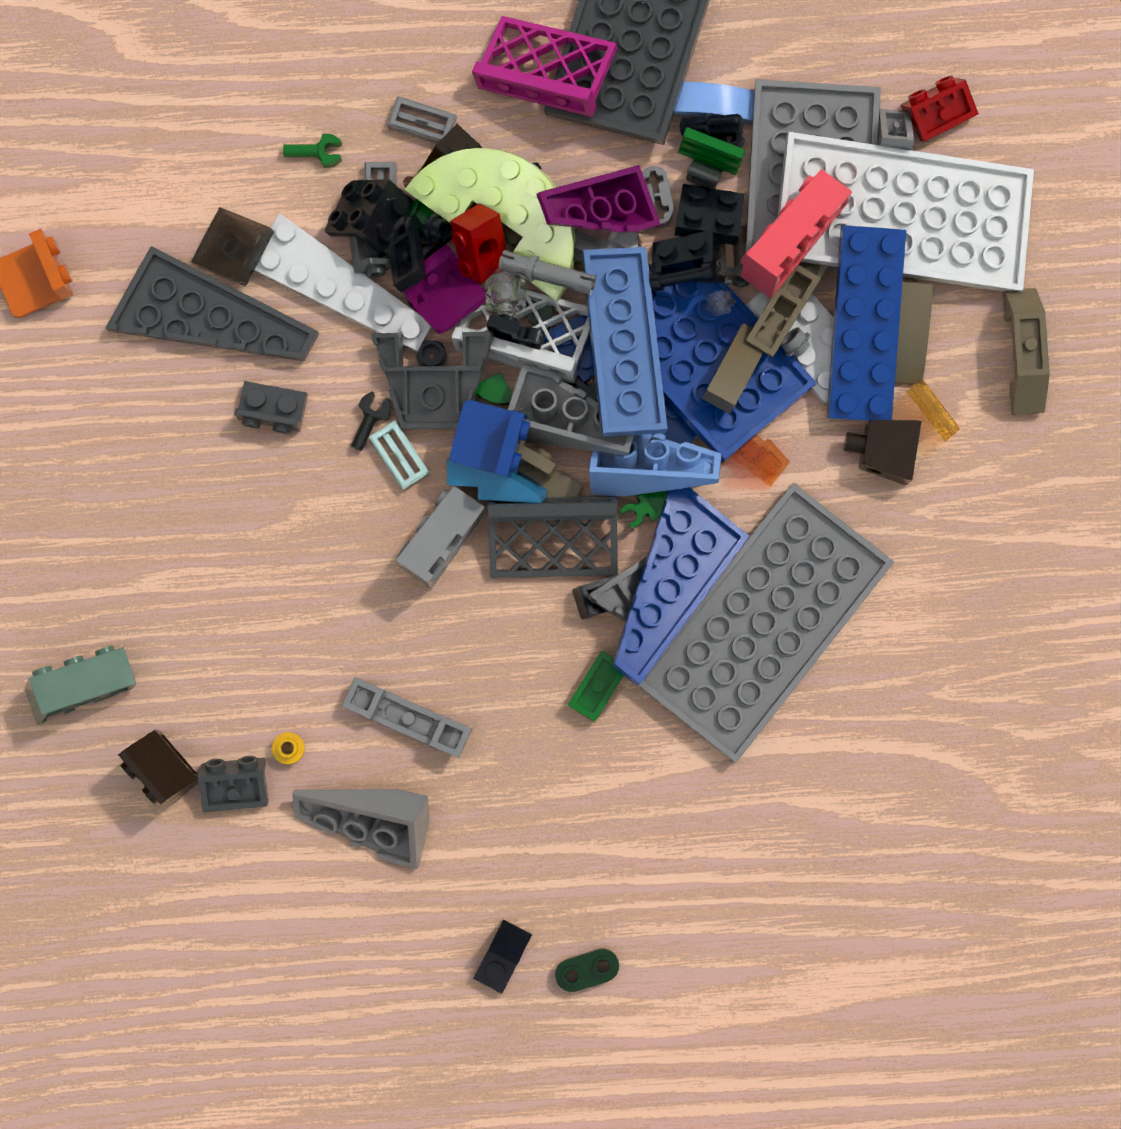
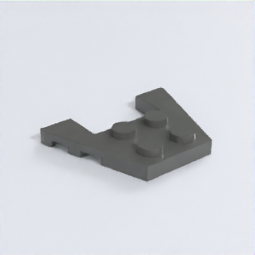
(432, 394)

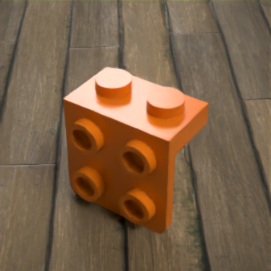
(34, 276)

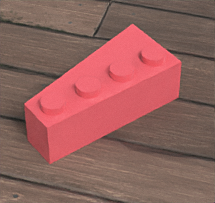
(794, 232)

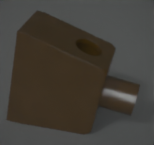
(887, 448)

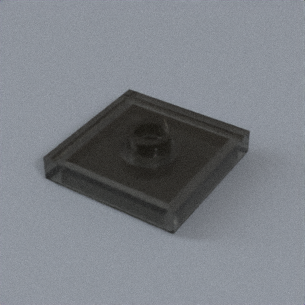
(232, 246)

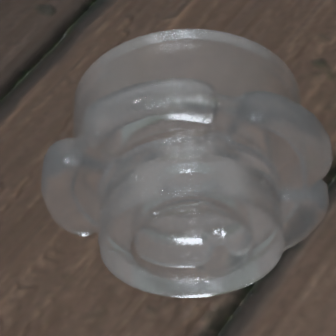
(719, 302)

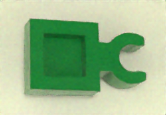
(650, 505)

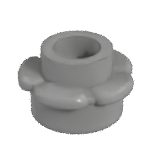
(796, 342)

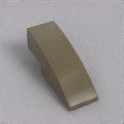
(913, 332)
(733, 372)

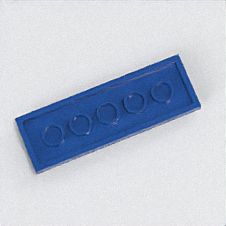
(866, 323)

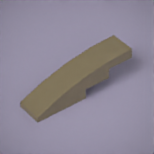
(785, 308)

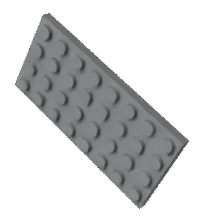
(765, 622)

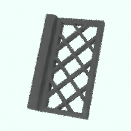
(558, 509)

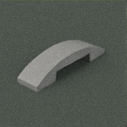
(407, 717)

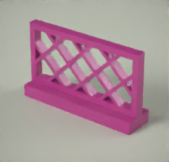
(539, 89)

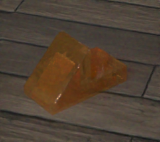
(762, 459)

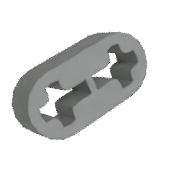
(663, 194)

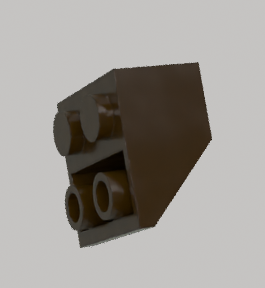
(159, 768)

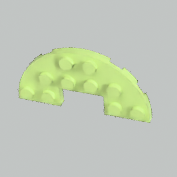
(506, 186)

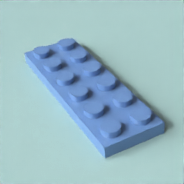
(624, 343)

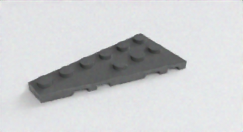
(191, 307)

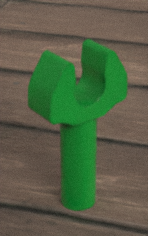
(316, 150)

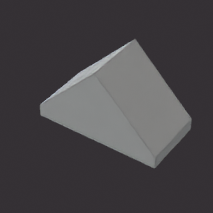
(895, 129)

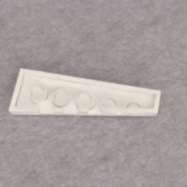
(325, 278)

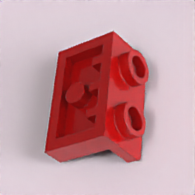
(940, 107)

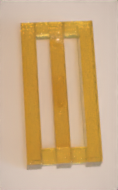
(933, 410)

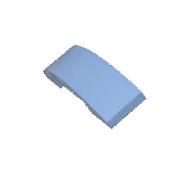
(720, 99)

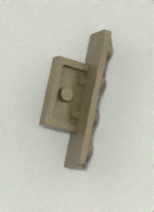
(541, 469)

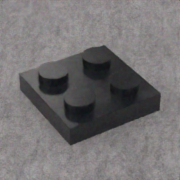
(710, 209)

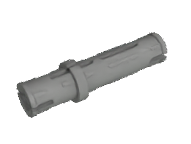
(540, 270)

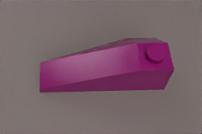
(605, 203)

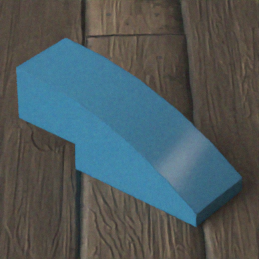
(496, 487)

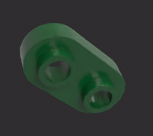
(588, 974)

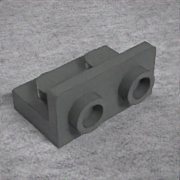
(271, 407)
(233, 784)

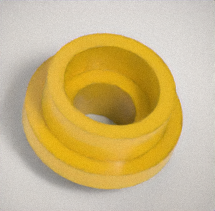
(297, 753)

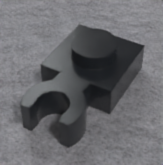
(509, 329)

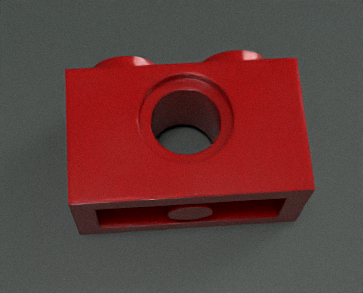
(478, 242)

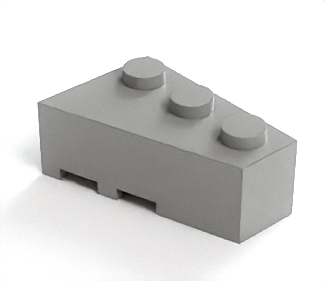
(440, 536)

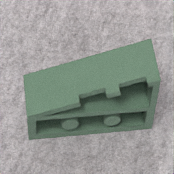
(79, 682)

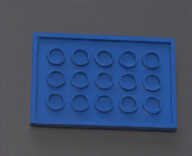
(689, 354)

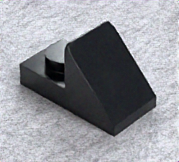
(502, 956)

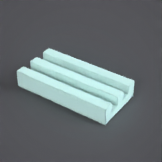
(414, 478)

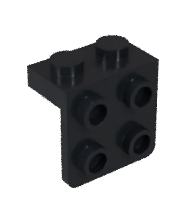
(370, 211)

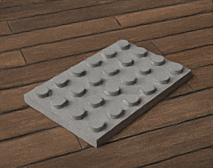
(803, 108)

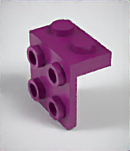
(444, 293)

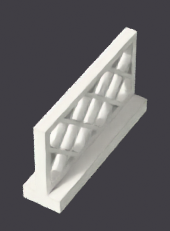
(519, 354)

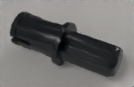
(713, 125)

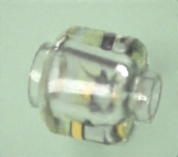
(505, 293)

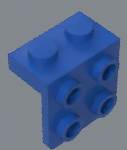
(489, 438)

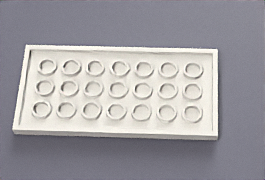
(959, 214)

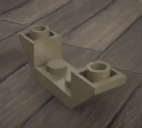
(1030, 351)

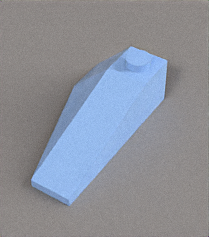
(653, 467)

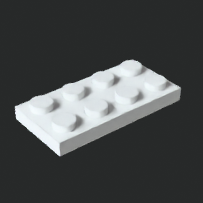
(819, 324)

